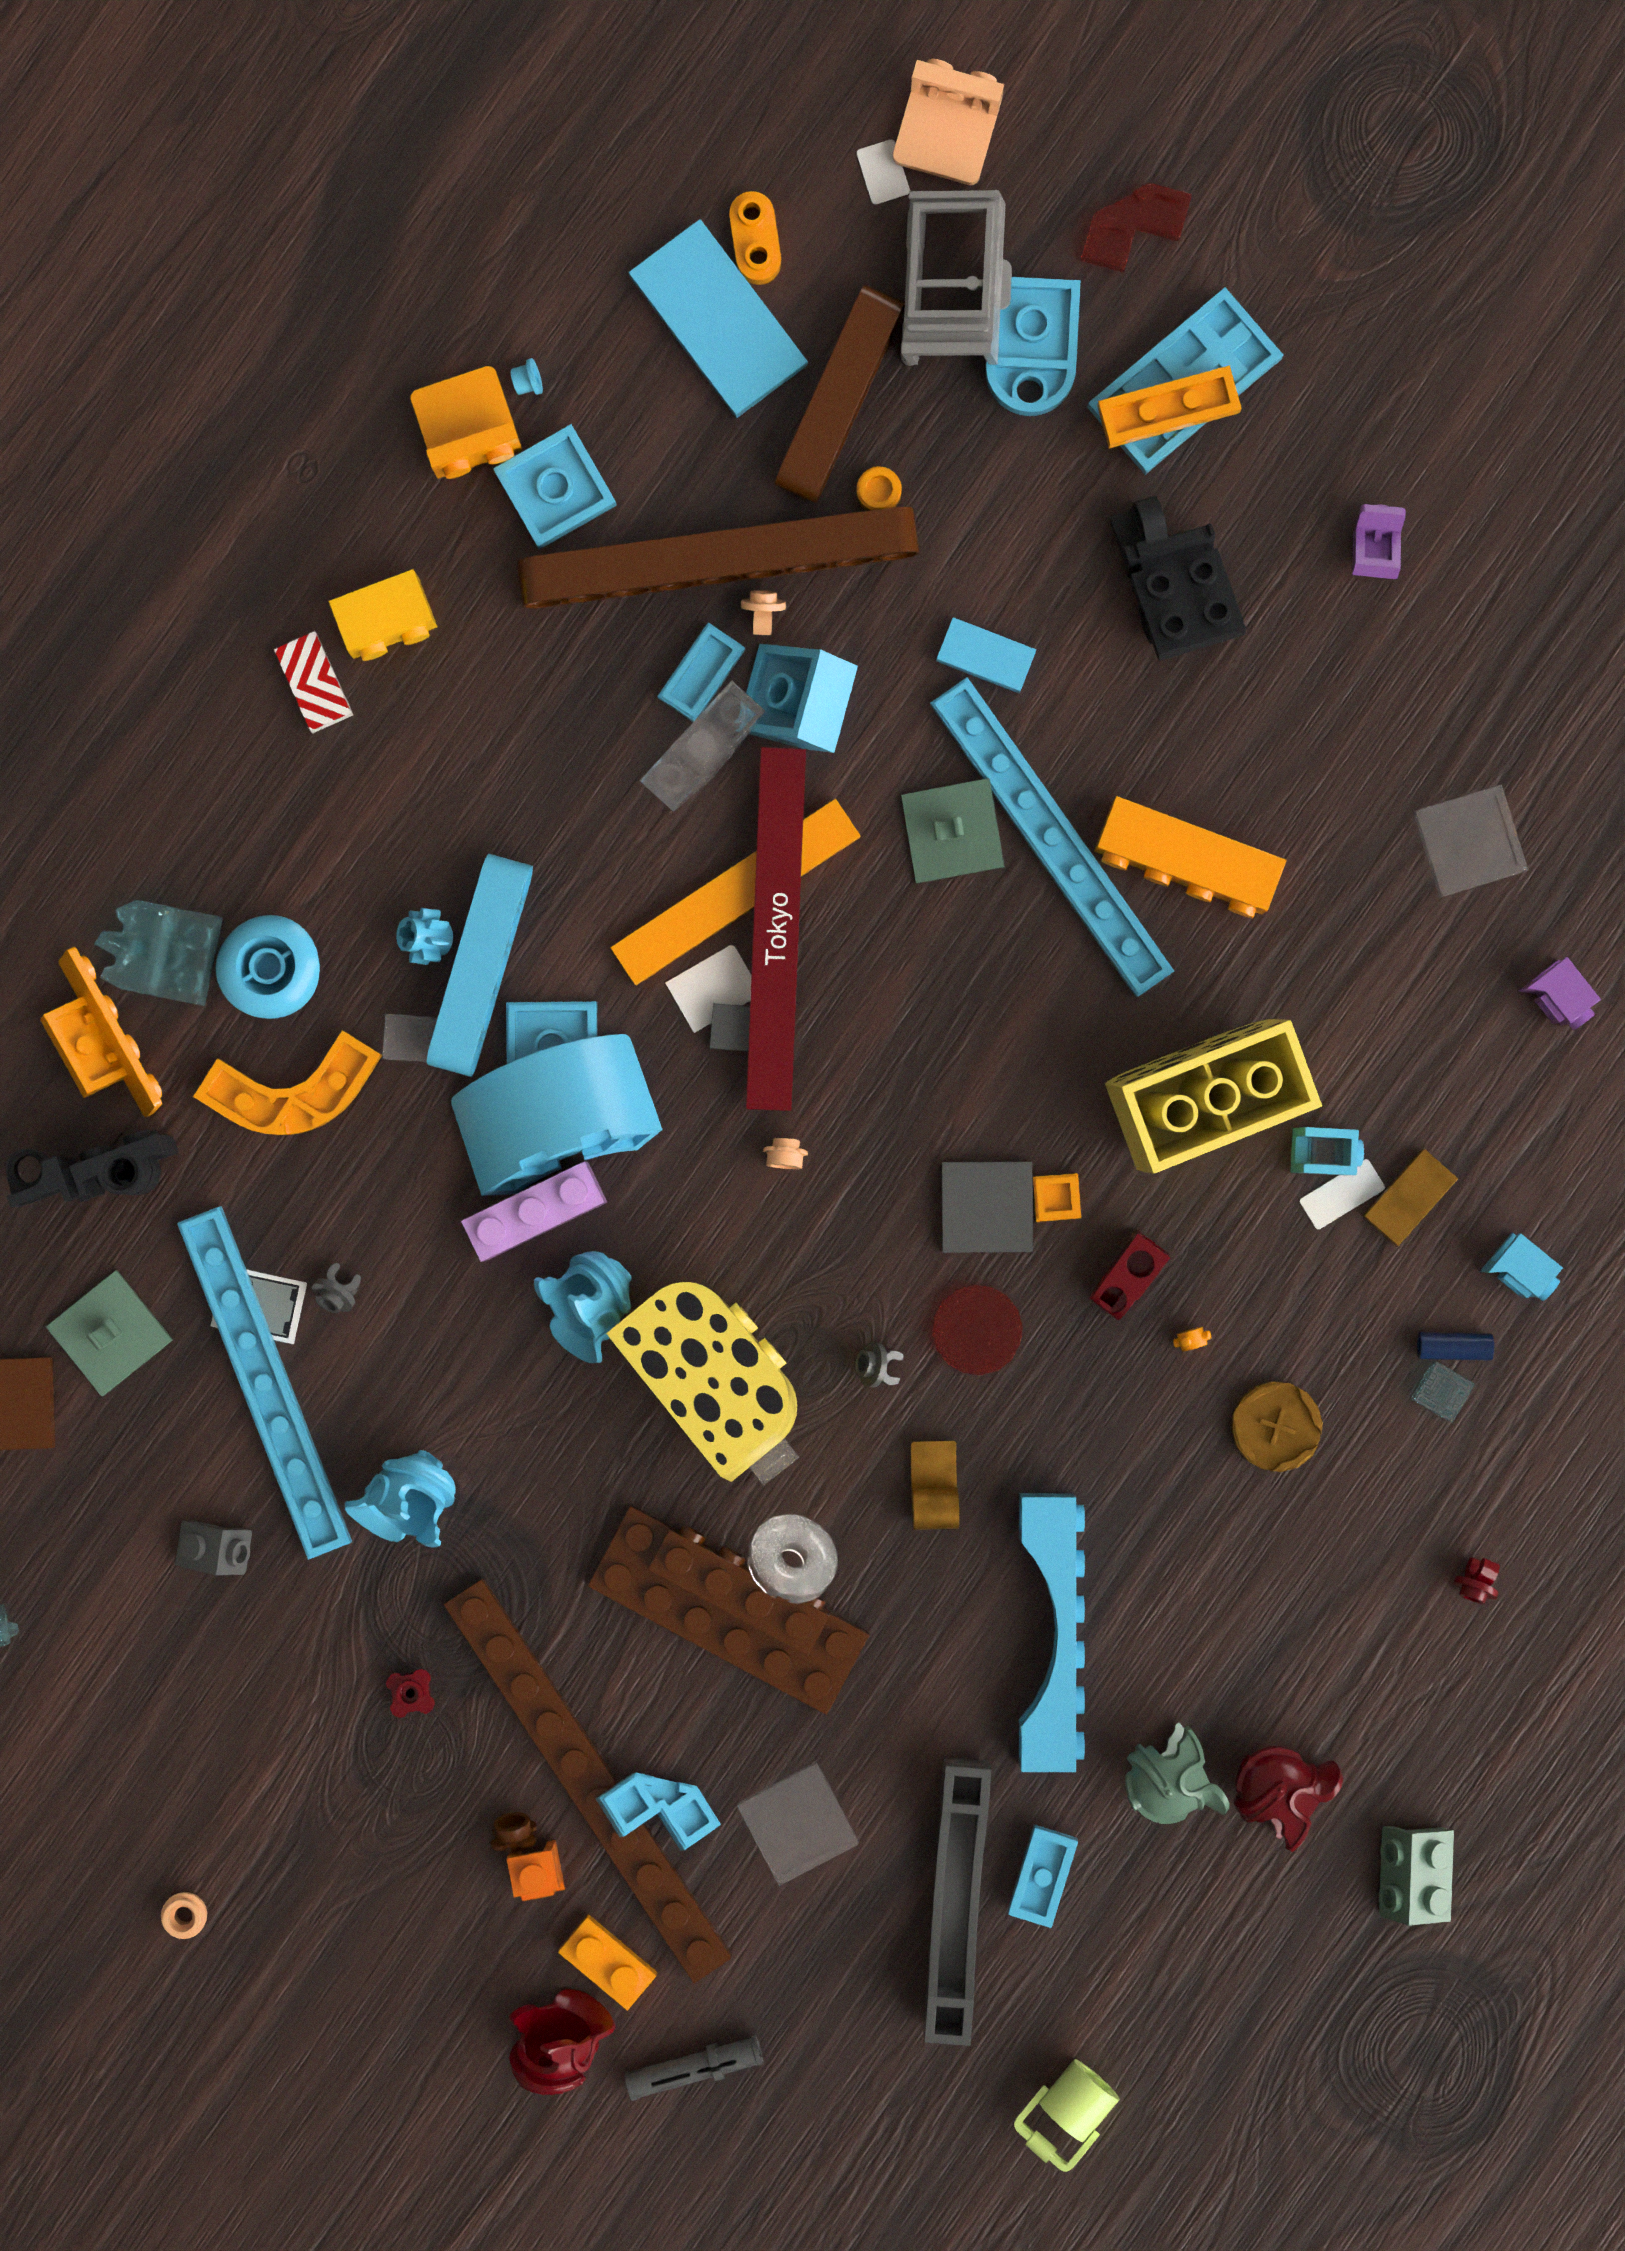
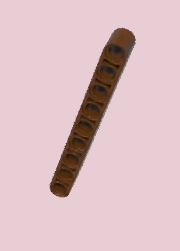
(718, 557)

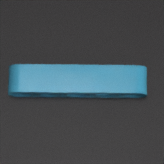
(479, 965)

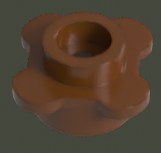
(513, 1832)

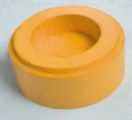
(878, 489)

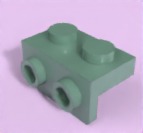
(1416, 1875)

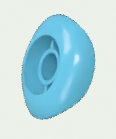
(268, 967)

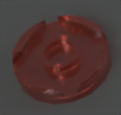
(977, 1329)

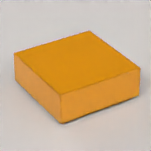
(1056, 1197)

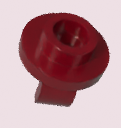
(1478, 1580)

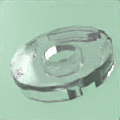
(802, 1537)

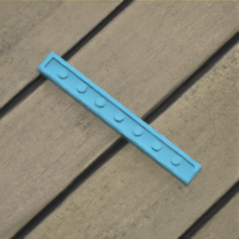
(1052, 837)
(264, 1382)

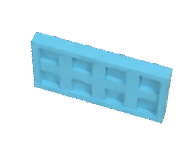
(1208, 340)

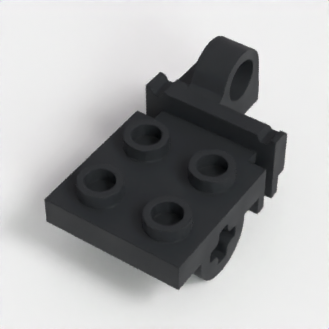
(1177, 582)
(98, 1170)

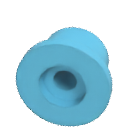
(527, 378)

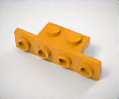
(93, 1040)

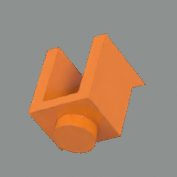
(536, 1873)

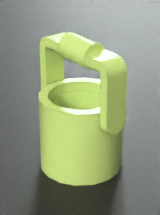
(1076, 2104)

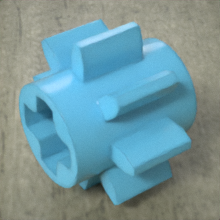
(424, 936)

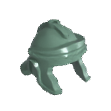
(1172, 1782)

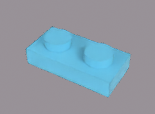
(1042, 1876)

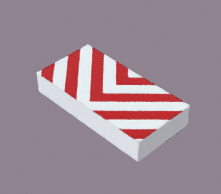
(313, 682)

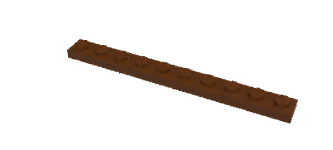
(586, 1778)

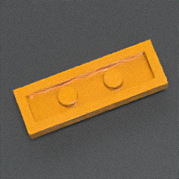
(1169, 406)

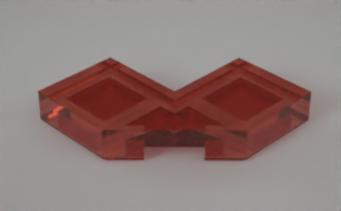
(1148, 209)

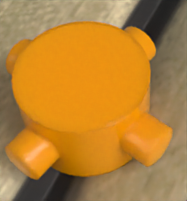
(1192, 1339)

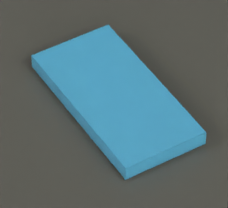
(718, 318)

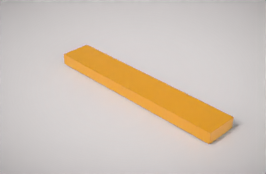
(724, 899)

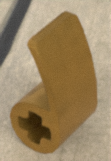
(934, 1485)

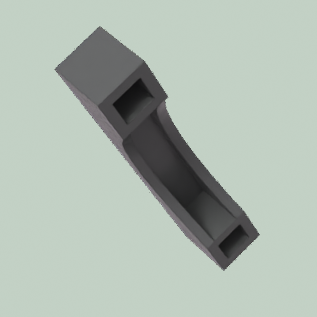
(956, 1901)

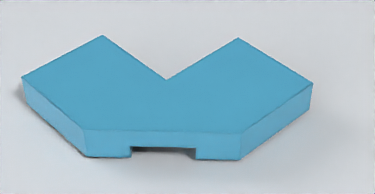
(676, 1803)

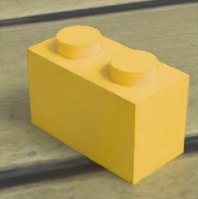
(383, 615)

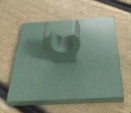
(952, 830)
(109, 1333)

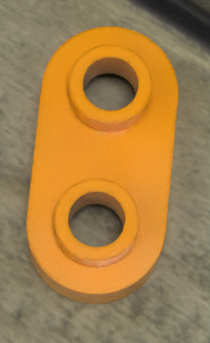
(755, 236)

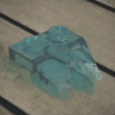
(162, 951)

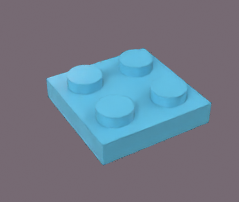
(555, 486)

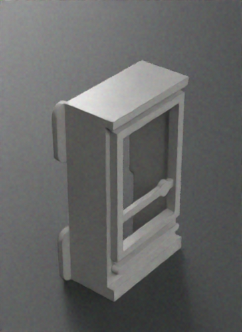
(955, 330)

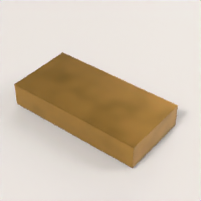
(1410, 1197)

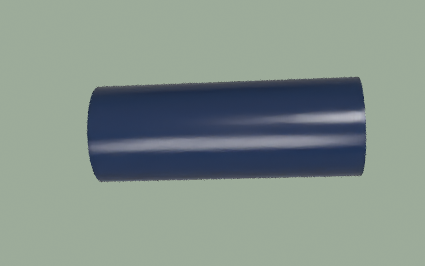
(1455, 1346)

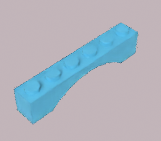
(1049, 1724)

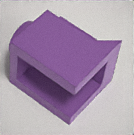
(1563, 994)

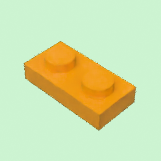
(607, 1962)

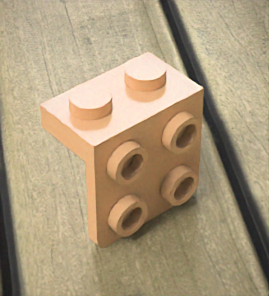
(948, 121)

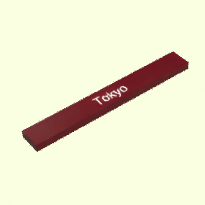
(776, 929)

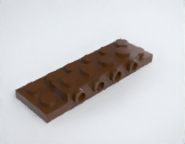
(722, 1609)

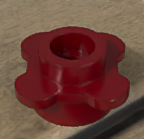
(419, 1683)

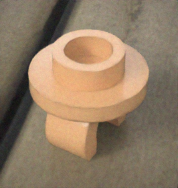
(763, 604)

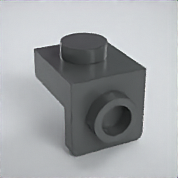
(213, 1548)

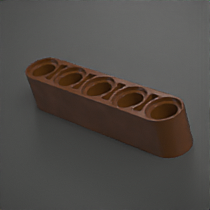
(840, 393)

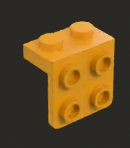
(465, 422)

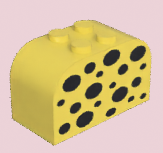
(1212, 1094)
(710, 1374)

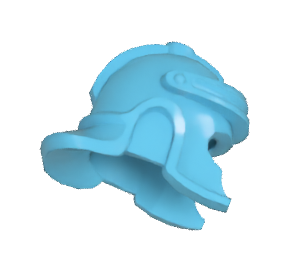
(586, 1303)
(406, 1499)

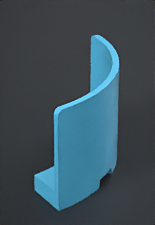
(554, 1106)

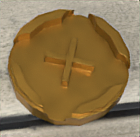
(1276, 1426)

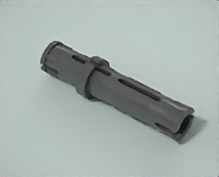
(694, 2067)

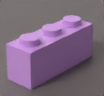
(534, 1211)

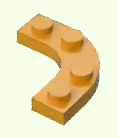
(294, 1108)

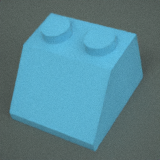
(801, 695)

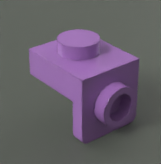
(1378, 541)

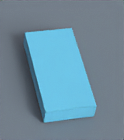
(986, 655)
(701, 672)

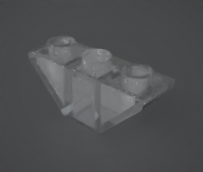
(703, 747)

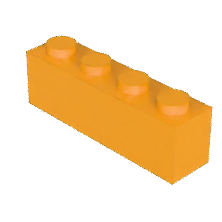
(1189, 856)

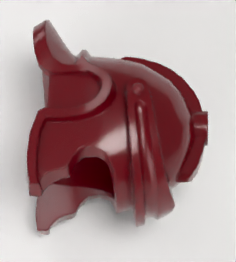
(1284, 1789)
(558, 2041)

